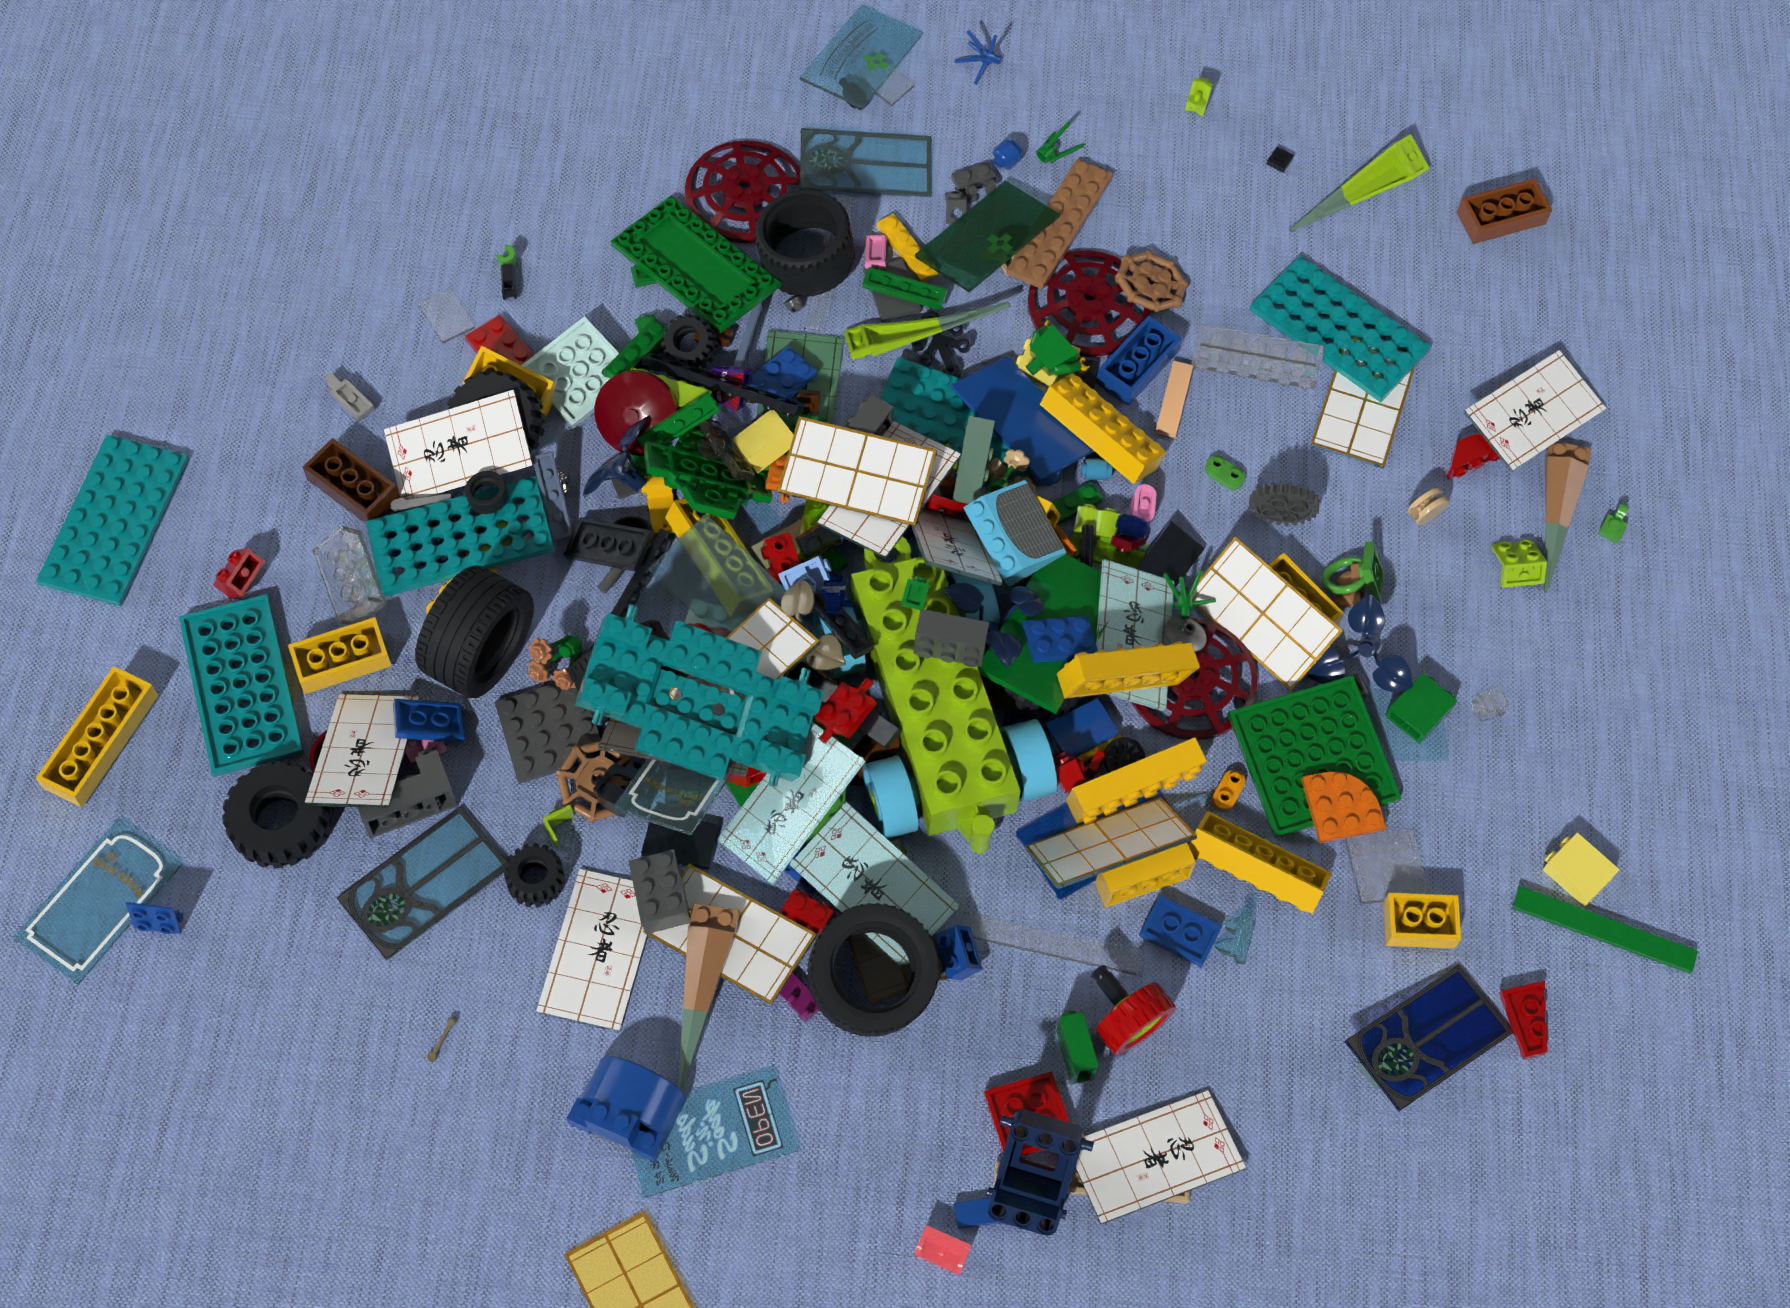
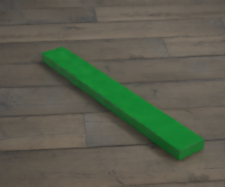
(1605, 929)

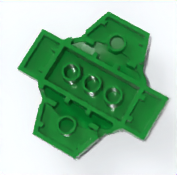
(703, 481)

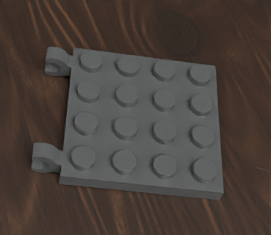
(543, 728)

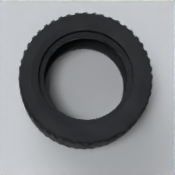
(474, 631)
(902, 929)

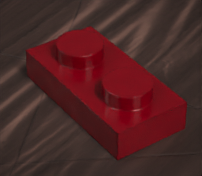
(1127, 543)

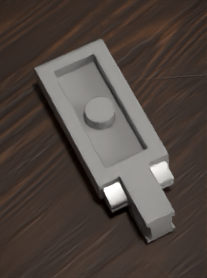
(349, 397)

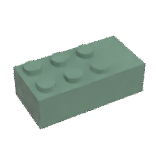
(973, 460)

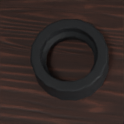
(485, 478)

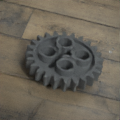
(1284, 503)

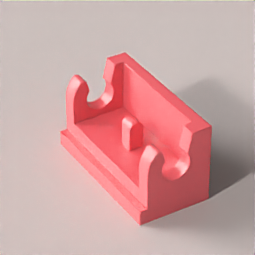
(942, 1250)

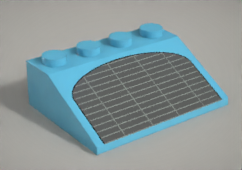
(1015, 531)

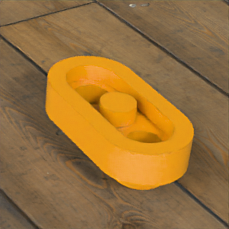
(1228, 789)

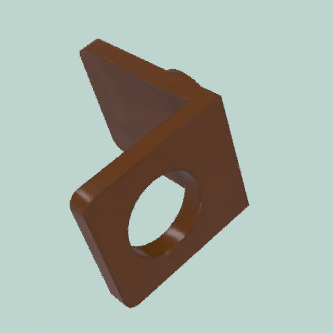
(810, 399)

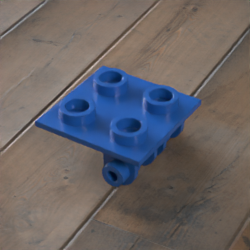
(154, 918)

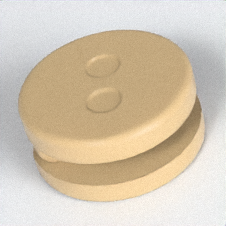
(1428, 506)

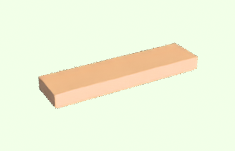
(1174, 399)

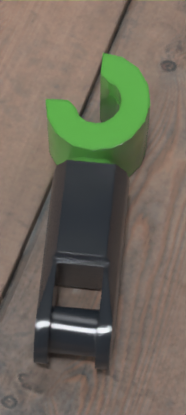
(508, 272)

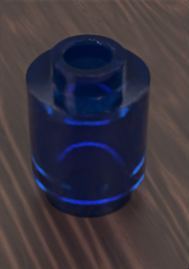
(1132, 525)

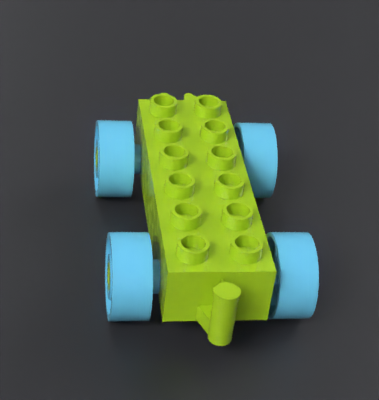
(949, 740)

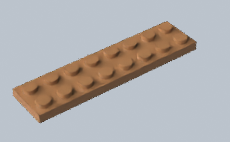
(1074, 203)

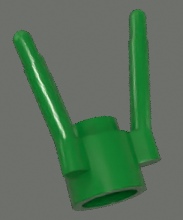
(1048, 151)

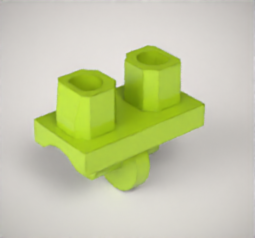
(1199, 95)

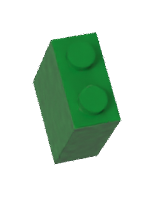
(1421, 708)
(1076, 1047)

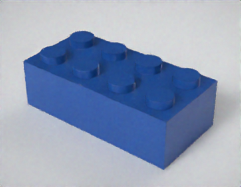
(1138, 360)

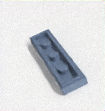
(748, 337)
(552, 496)

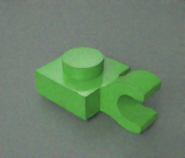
(1614, 526)

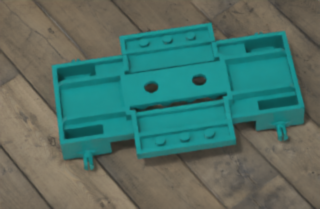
(766, 725)

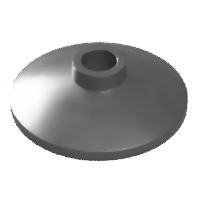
(1185, 631)

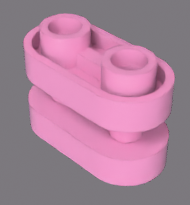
(1144, 503)

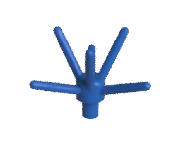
(986, 56)

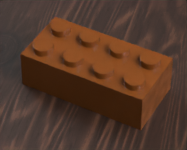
(1504, 211)

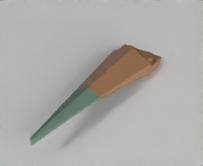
(1564, 477)
(708, 947)

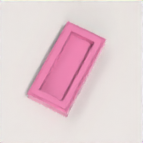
(875, 251)

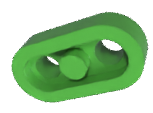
(1223, 473)

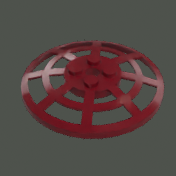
(731, 182)
(1085, 309)
(1203, 686)

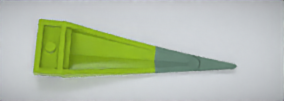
(1389, 169)
(888, 336)

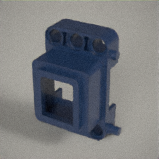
(1029, 1192)

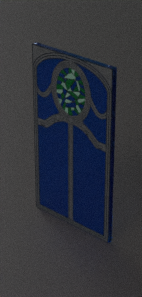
(1428, 1038)

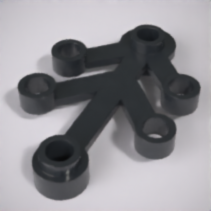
(939, 341)

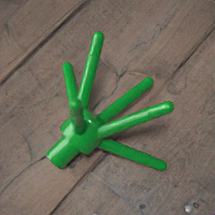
(1184, 601)

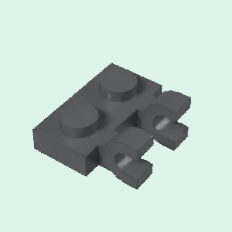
(971, 178)

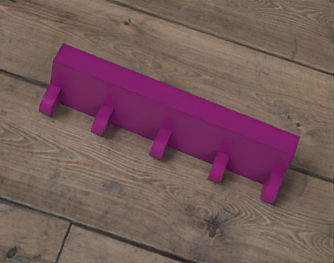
(799, 998)

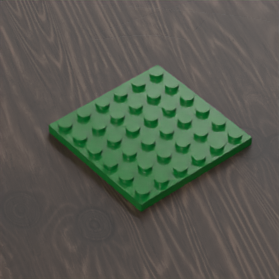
(1306, 736)

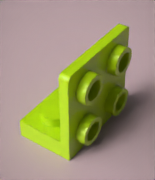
(1520, 563)

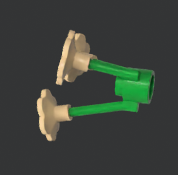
(1015, 461)

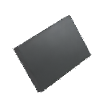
(889, 306)

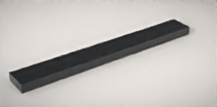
(873, 725)

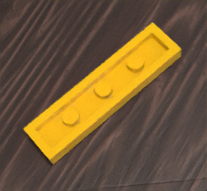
(905, 247)

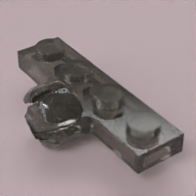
(722, 447)

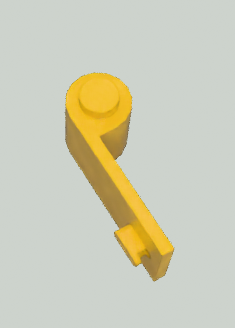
(659, 502)

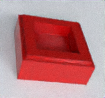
(1095, 764)

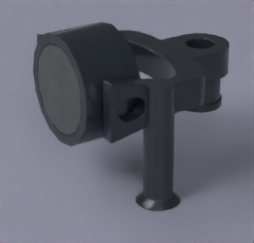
(608, 792)

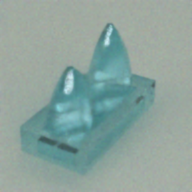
(1243, 930)

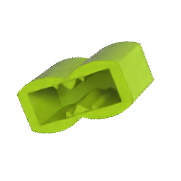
(1103, 521)

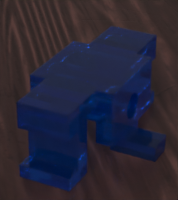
(835, 593)

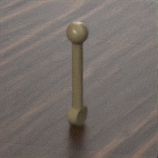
(431, 1056)

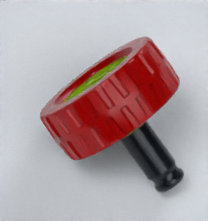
(1133, 1015)

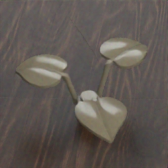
(801, 600)

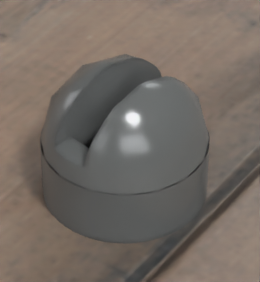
(794, 304)

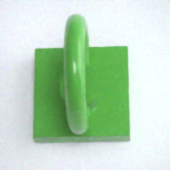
(1370, 573)

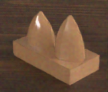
(1347, 578)

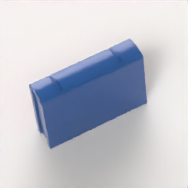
(1081, 729)

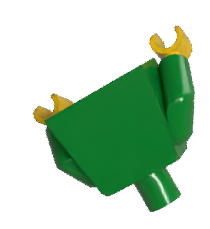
(1053, 353)

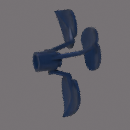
(616, 470)
(1365, 617)
(1003, 645)

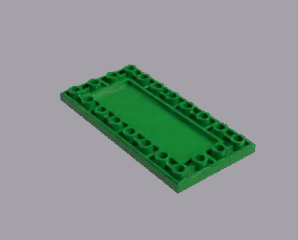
(696, 264)
(1068, 591)

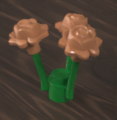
(542, 658)

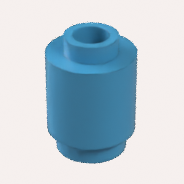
(1096, 469)

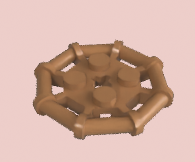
(1145, 293)
(584, 781)

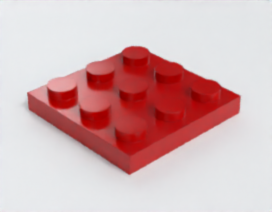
(1032, 1094)

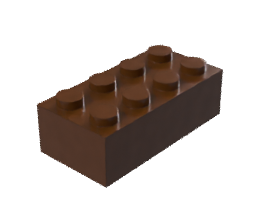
(350, 481)

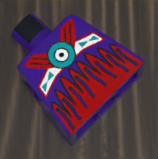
(736, 373)

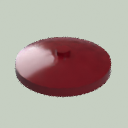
(628, 400)

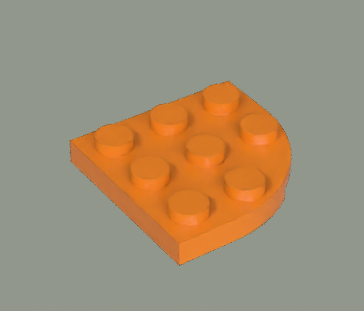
(1341, 806)

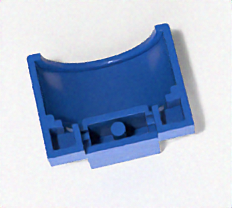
(623, 1098)

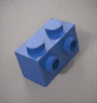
(958, 952)

